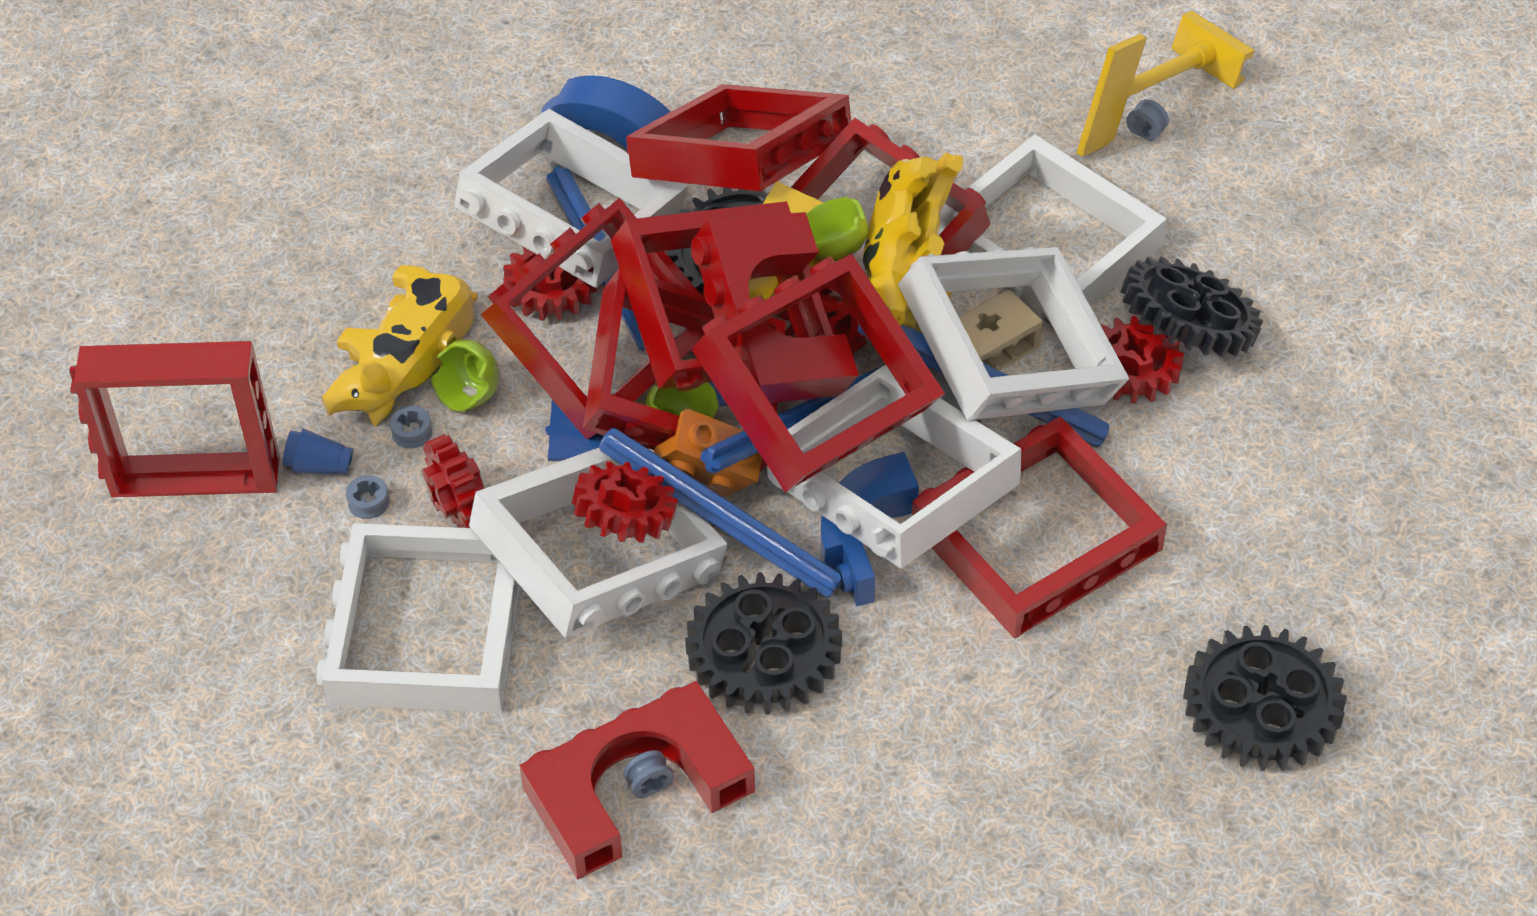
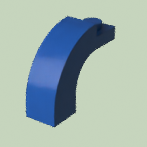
(606, 106)
(889, 487)

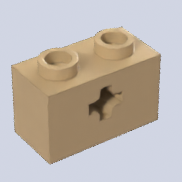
(1003, 329)

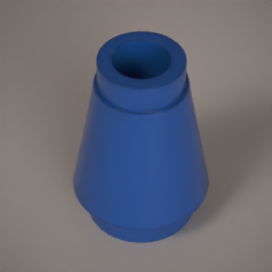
(316, 454)

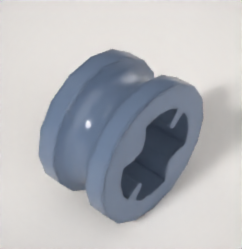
(1147, 119)
(408, 415)
(364, 509)
(648, 774)

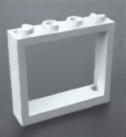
(583, 154)
(1089, 191)
(1097, 368)
(986, 453)
(506, 504)
(416, 689)

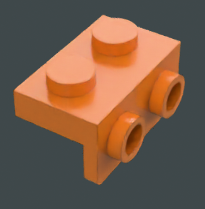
(697, 433)

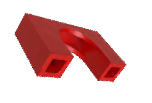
(770, 245)
(678, 725)

